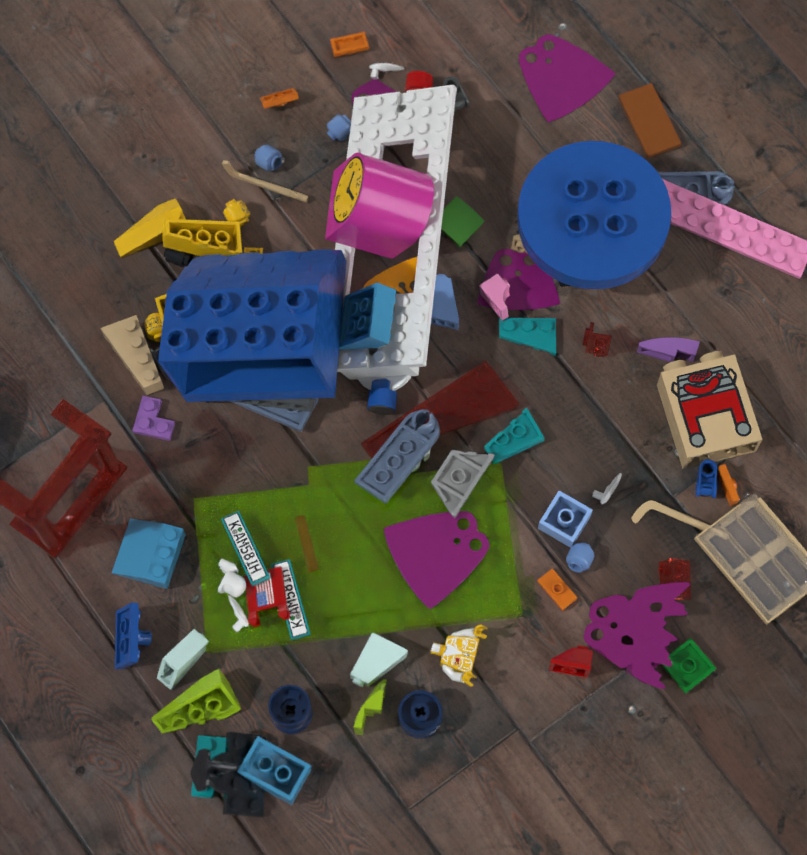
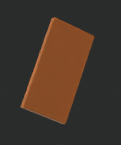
(649, 120)

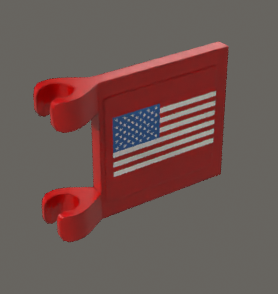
(267, 596)

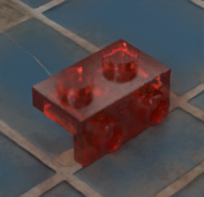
(596, 343)
(674, 571)

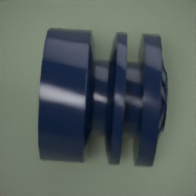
(294, 699)

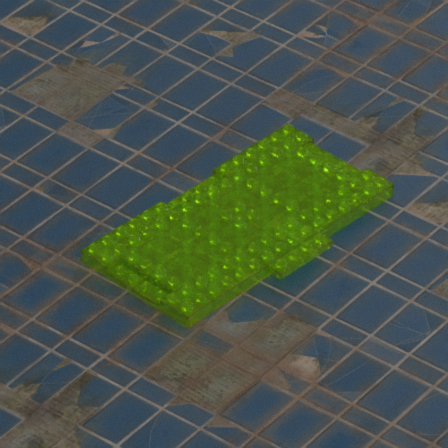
(356, 577)

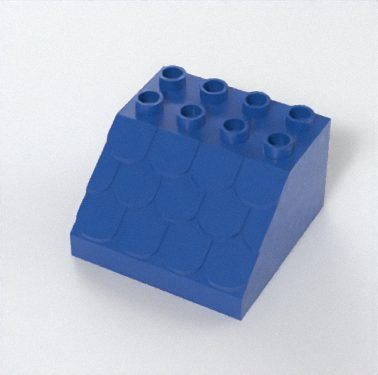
(255, 326)

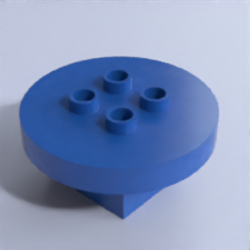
(594, 214)

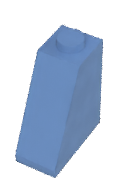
(444, 305)

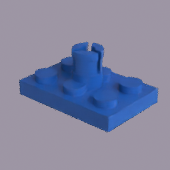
(129, 636)

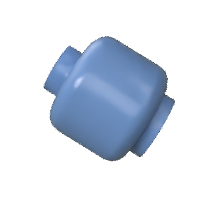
(339, 127)
(268, 158)
(580, 557)

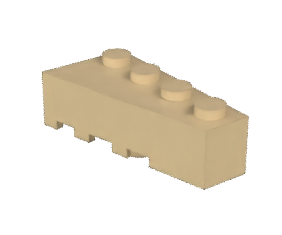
(131, 346)

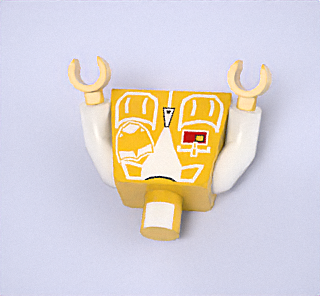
(459, 653)

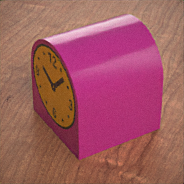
(378, 205)

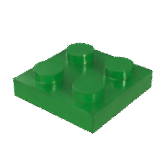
(688, 666)

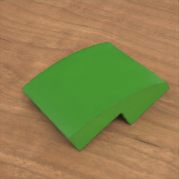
(459, 221)

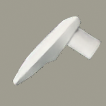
(383, 67)
(238, 611)

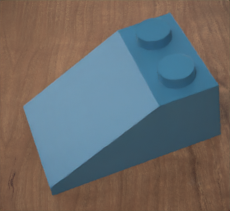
(275, 770)

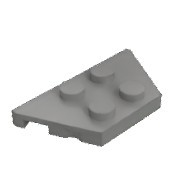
(459, 477)

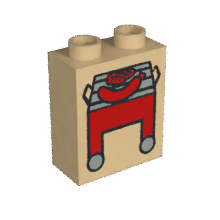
(708, 409)

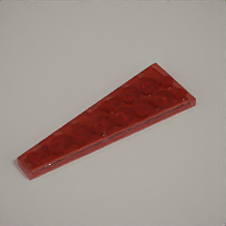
(461, 403)

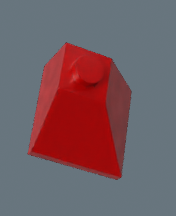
(573, 662)

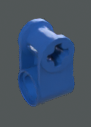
(706, 483)

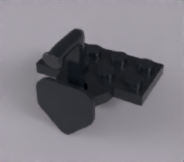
(240, 794)

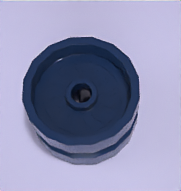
(421, 726)

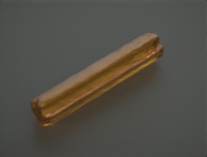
(306, 543)

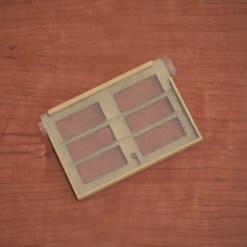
(758, 557)

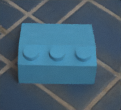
(367, 317)
(149, 552)

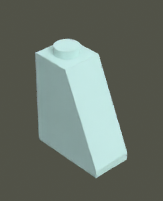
(181, 659)
(376, 660)

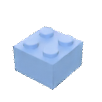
(565, 519)

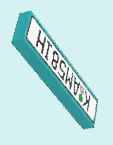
(245, 548)
(297, 622)

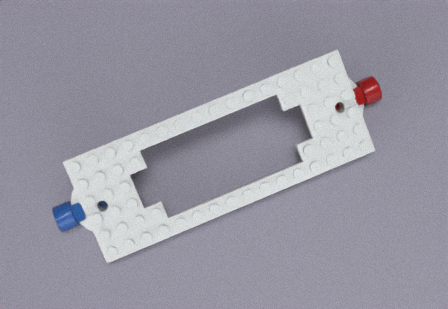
(426, 119)

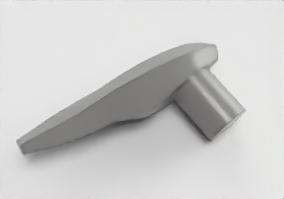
(604, 497)

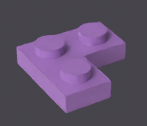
(149, 424)

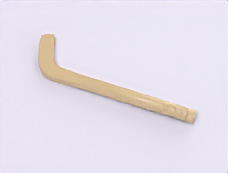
(278, 189)
(668, 511)

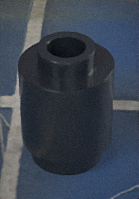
(177, 257)

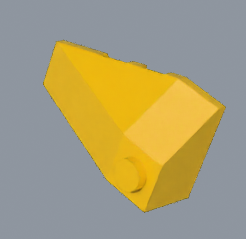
(148, 229)

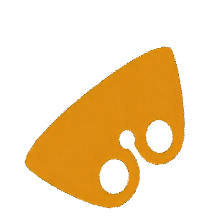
(401, 272)

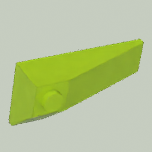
(203, 701)

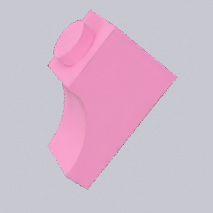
(495, 293)

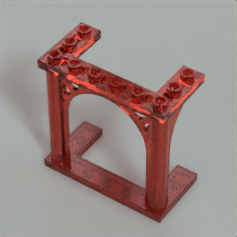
(90, 448)

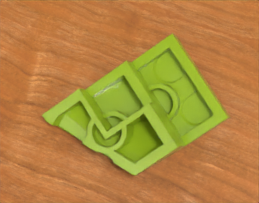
(372, 705)

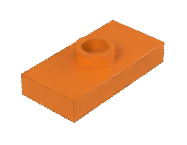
(349, 44)
(279, 99)
(728, 484)
(557, 589)

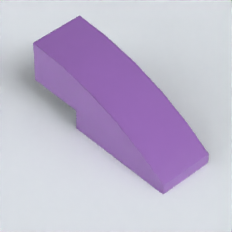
(669, 348)

